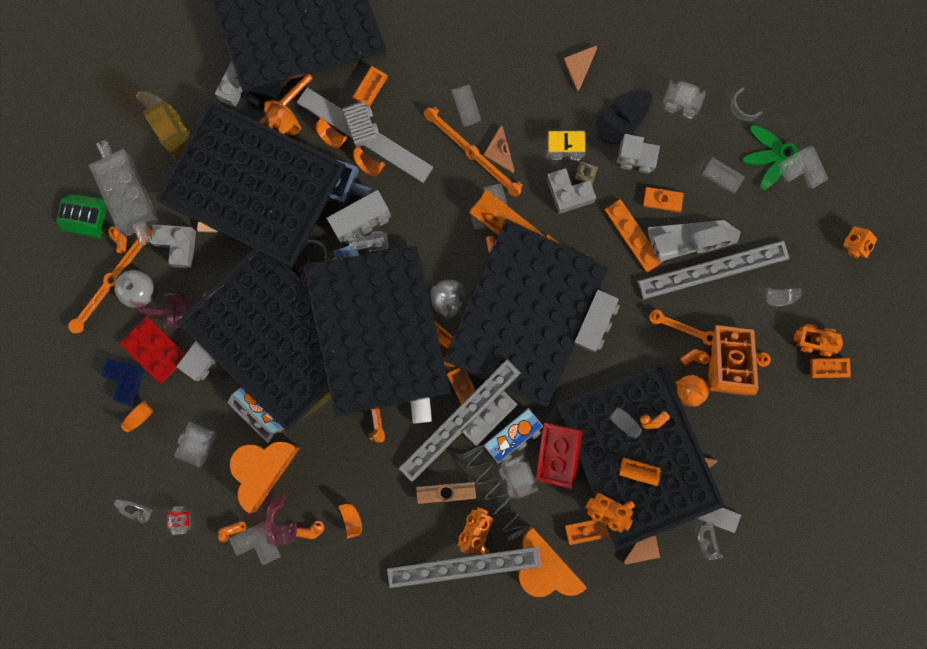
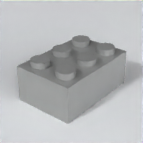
(360, 217)

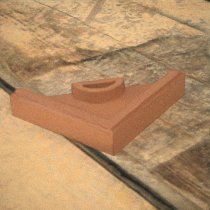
(579, 64)
(499, 152)
(643, 551)

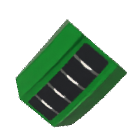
(82, 215)

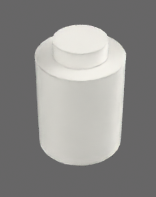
(421, 411)

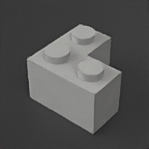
(637, 155)
(567, 196)
(179, 240)

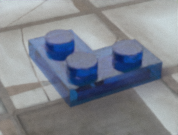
(128, 378)

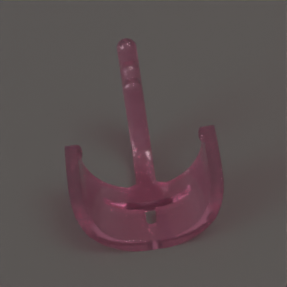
(180, 305)
(288, 531)

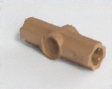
(432, 493)

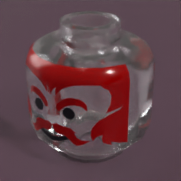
(178, 520)

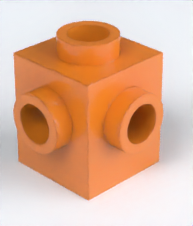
(860, 242)

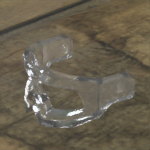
(121, 504)
(709, 526)

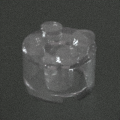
(683, 98)
(195, 444)
(519, 477)

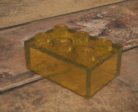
(168, 127)

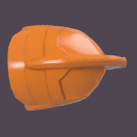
(281, 118)
(692, 390)

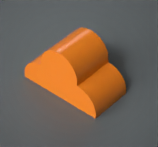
(733, 361)
(259, 470)
(553, 573)

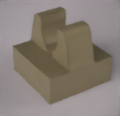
(585, 172)

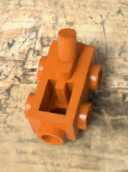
(825, 341)
(610, 512)
(475, 532)

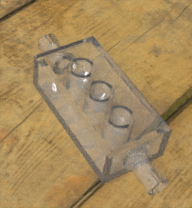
(123, 193)

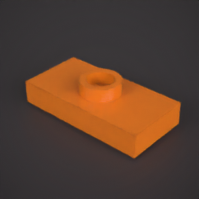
(370, 86)
(663, 199)
(830, 368)
(640, 471)

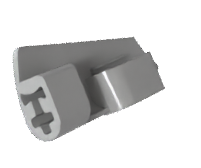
(683, 239)

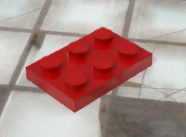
(153, 350)
(559, 455)

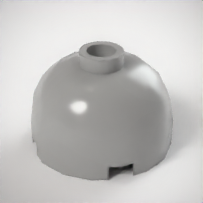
(134, 288)

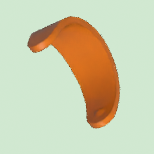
(328, 134)
(366, 163)
(136, 416)
(351, 519)

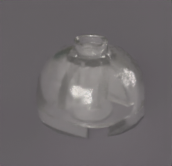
(447, 297)

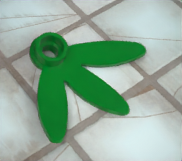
(768, 156)

